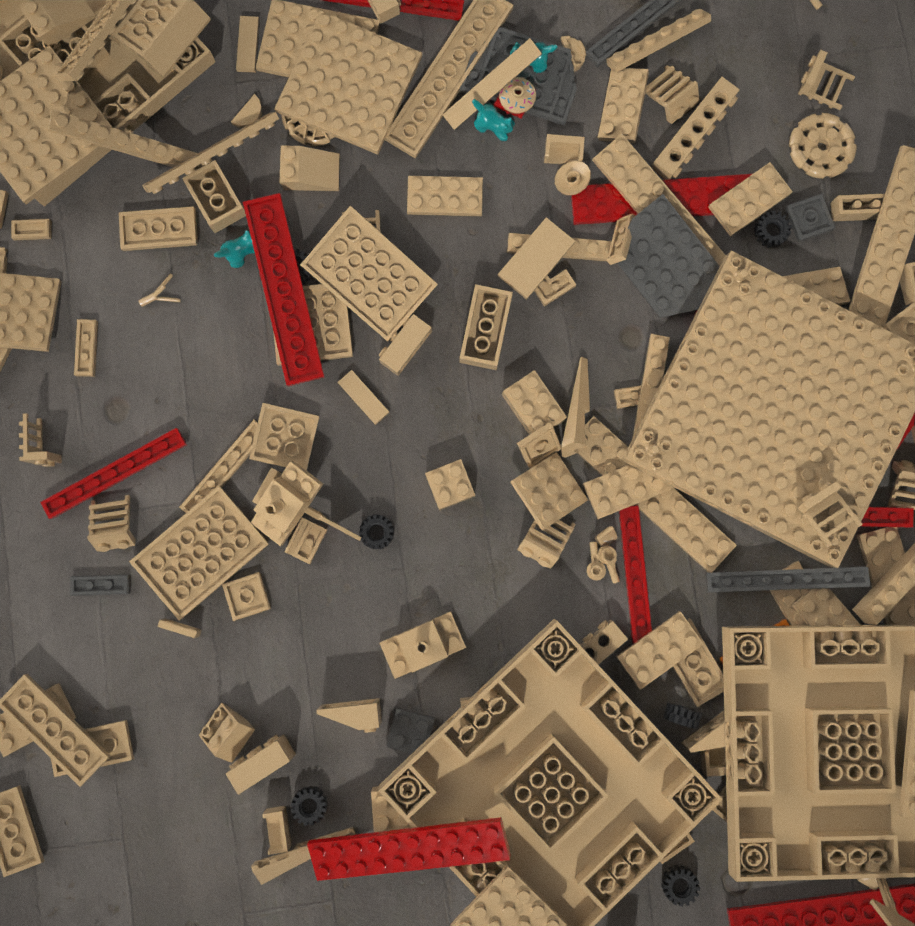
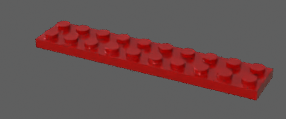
(605, 204)
(283, 289)
(410, 849)
(826, 910)

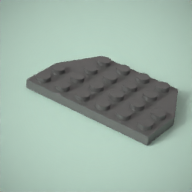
(553, 86)
(667, 260)

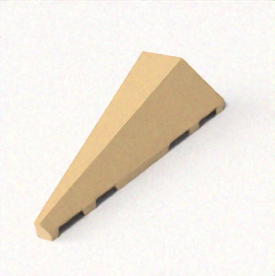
(574, 432)
(275, 865)

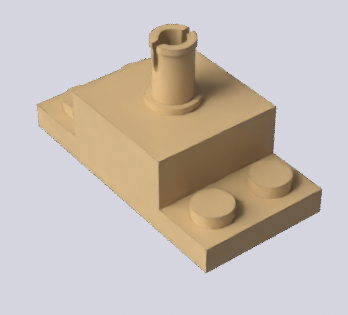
(285, 502)
(422, 645)

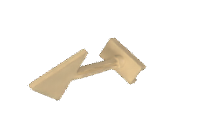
(310, 511)
(887, 912)

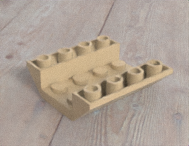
(160, 31)

